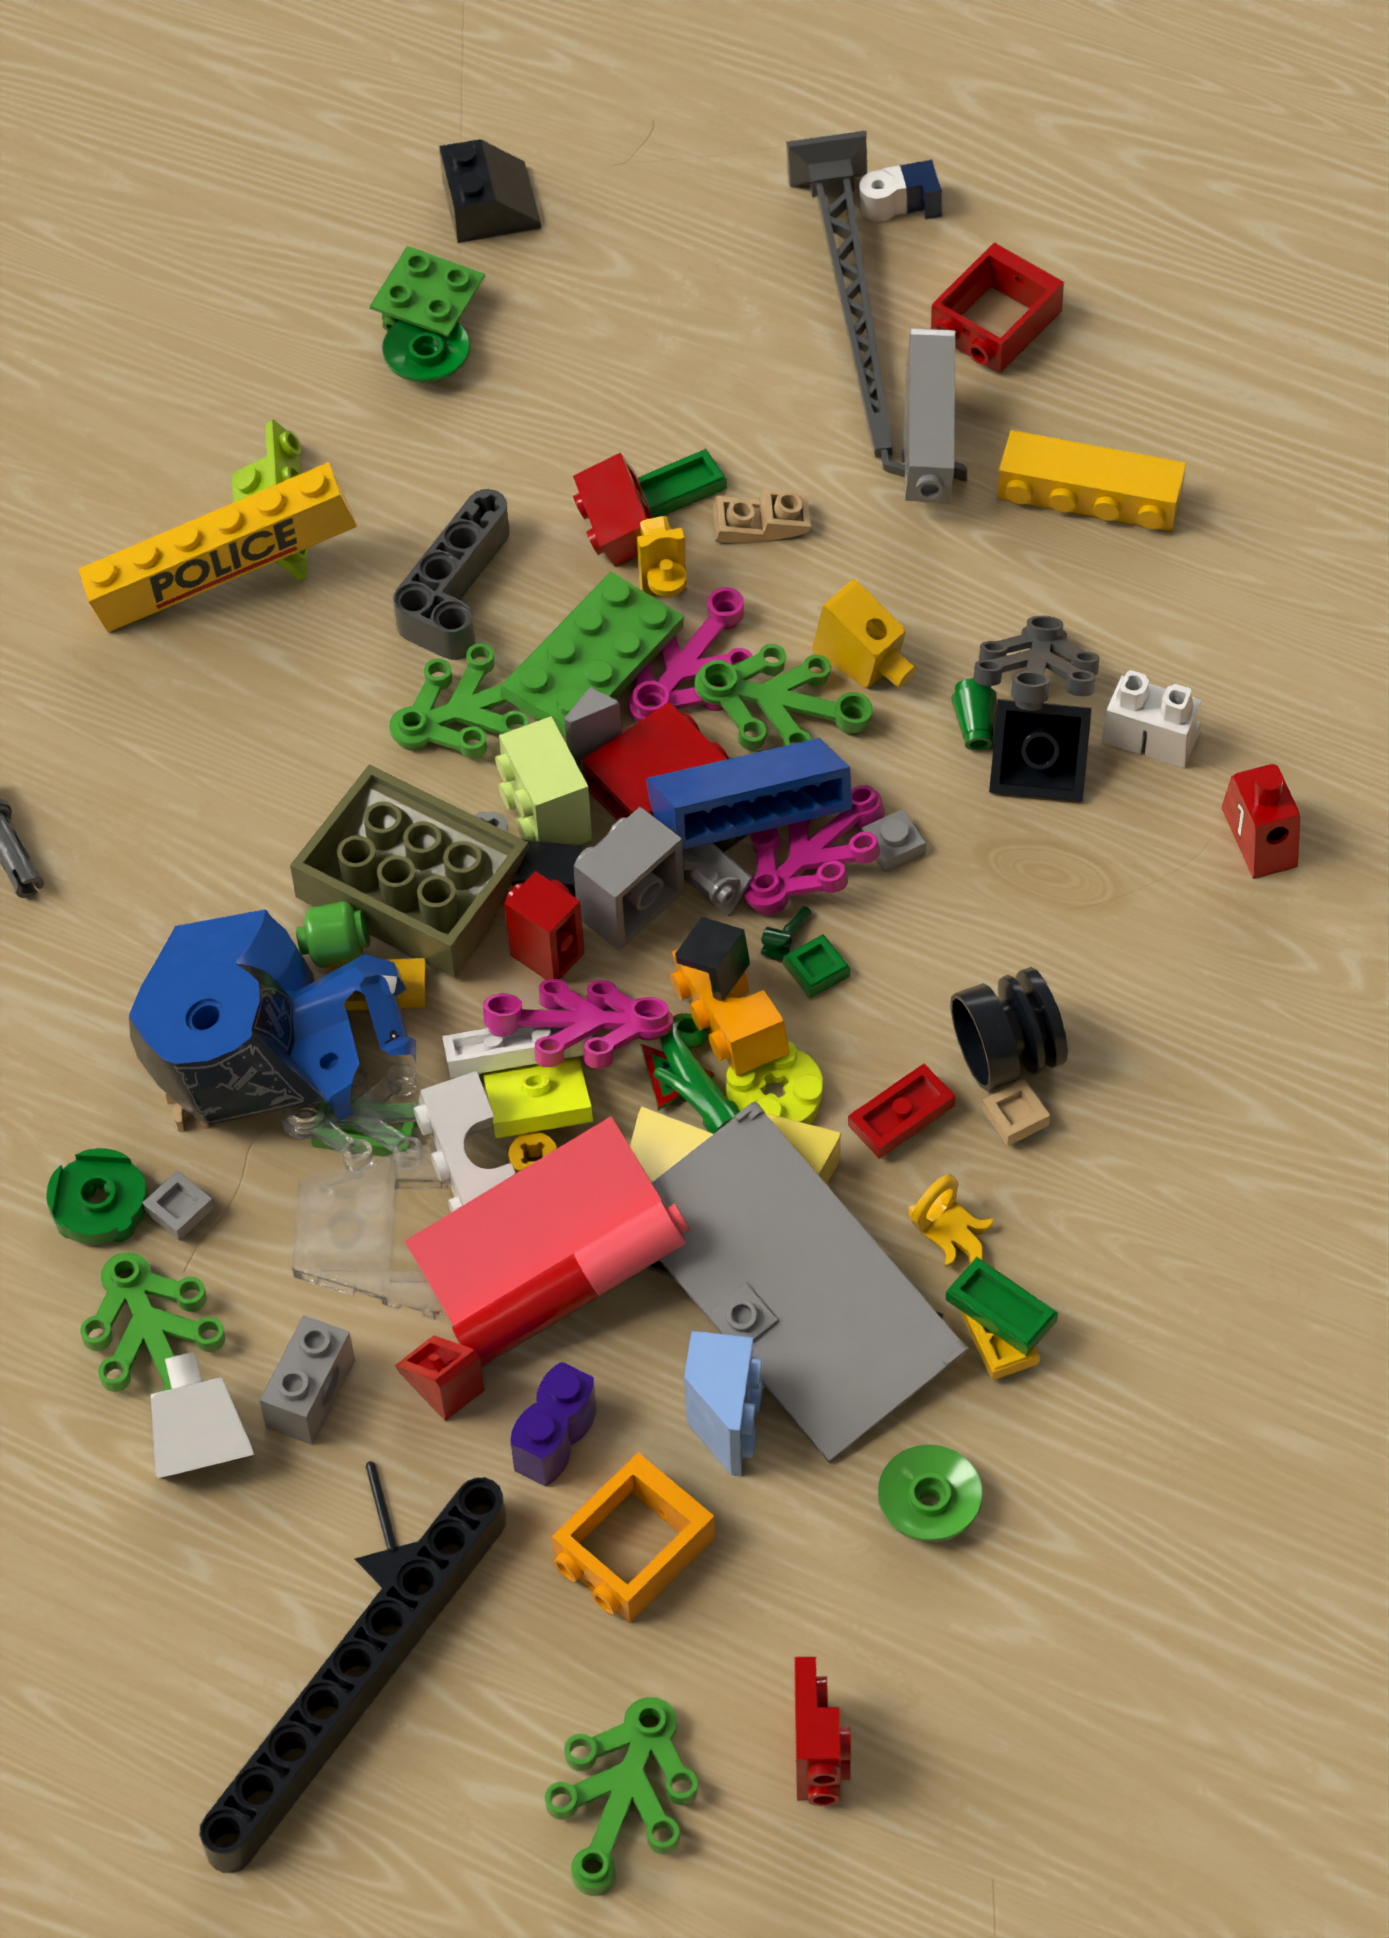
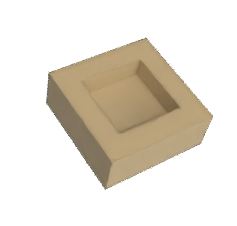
(1015, 1112)

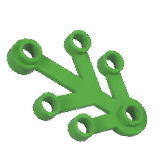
(777, 696)
(464, 707)
(147, 1322)
(625, 1784)

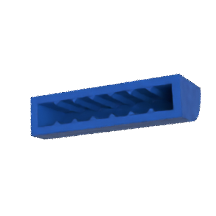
(751, 793)

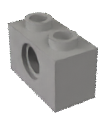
(307, 1379)

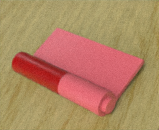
(546, 1241)

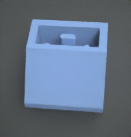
(723, 1395)

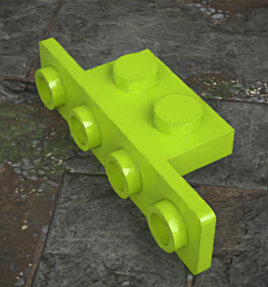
(279, 465)

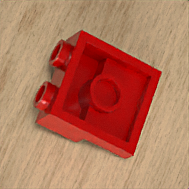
(821, 1743)

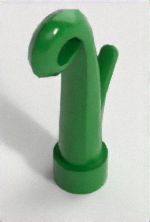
(690, 1078)

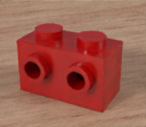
(614, 505)
(544, 926)

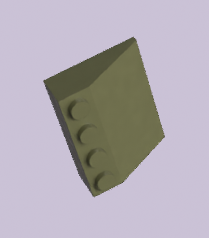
(412, 866)

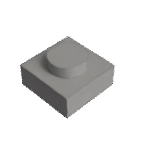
(897, 840)
(178, 1205)

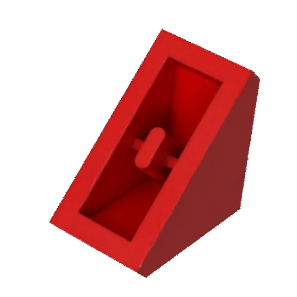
(443, 1374)

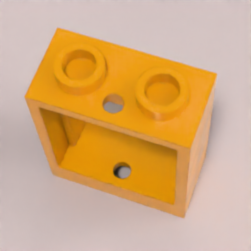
(666, 1500)

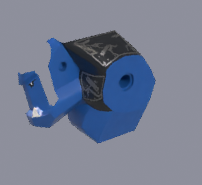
(245, 1029)

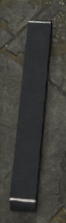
(353, 1694)

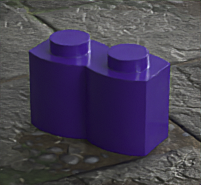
(554, 1423)

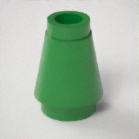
(975, 713)

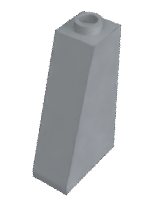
(929, 415)

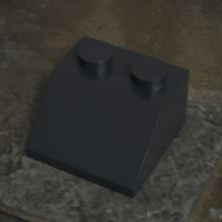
(486, 191)

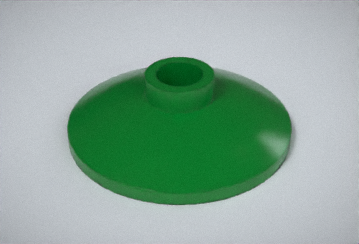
(423, 354)

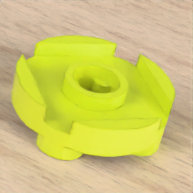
(801, 1087)

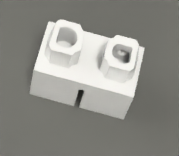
(1153, 715)

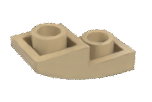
(773, 517)

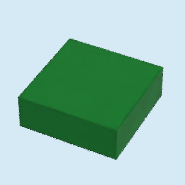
(816, 966)

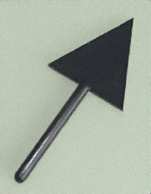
(384, 1563)

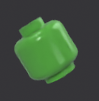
(333, 934)

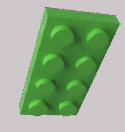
(595, 646)

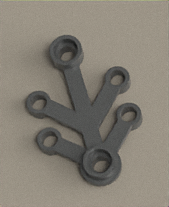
(1032, 686)

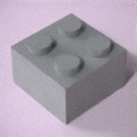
(629, 877)

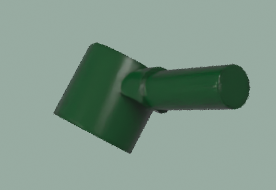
(779, 942)

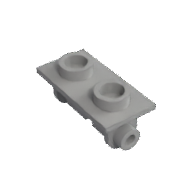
(715, 876)

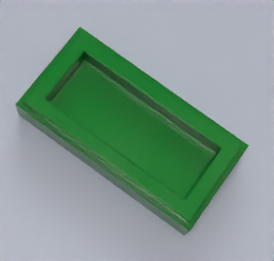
(682, 483)
(1001, 1306)

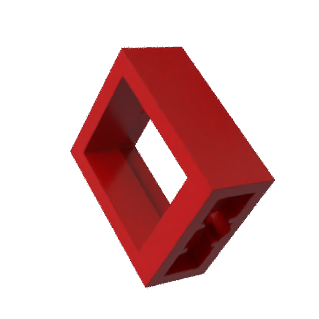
(1017, 280)

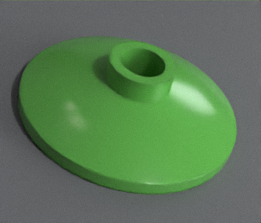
(935, 1473)

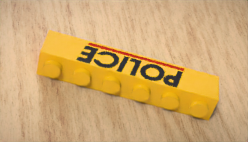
(217, 547)

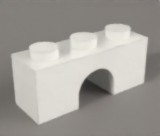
(451, 1115)

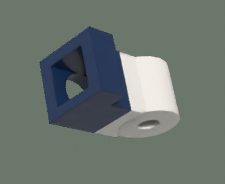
(901, 191)

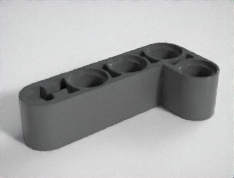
(430, 596)

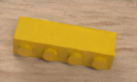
(1091, 480)

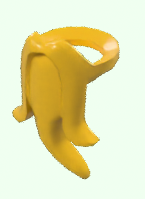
(947, 1222)

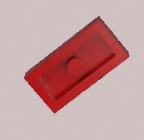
(901, 1110)

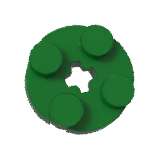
(100, 1222)

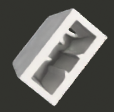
(195, 1421)

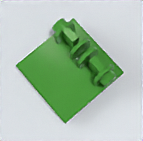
(426, 292)

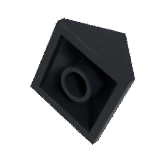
(1040, 750)

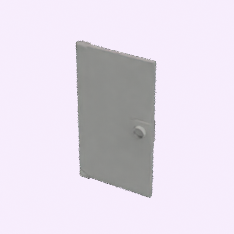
(801, 1276)

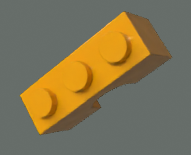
(740, 1029)

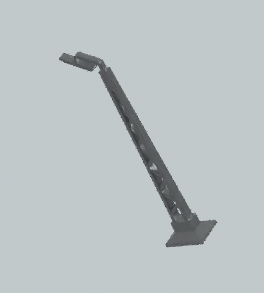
(830, 169)

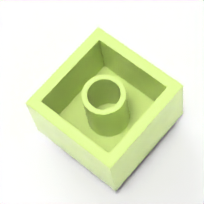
(544, 785)

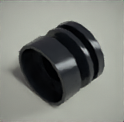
(1009, 1028)

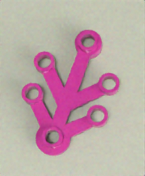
(685, 664)
(771, 887)
(643, 1019)

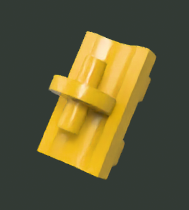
(661, 558)

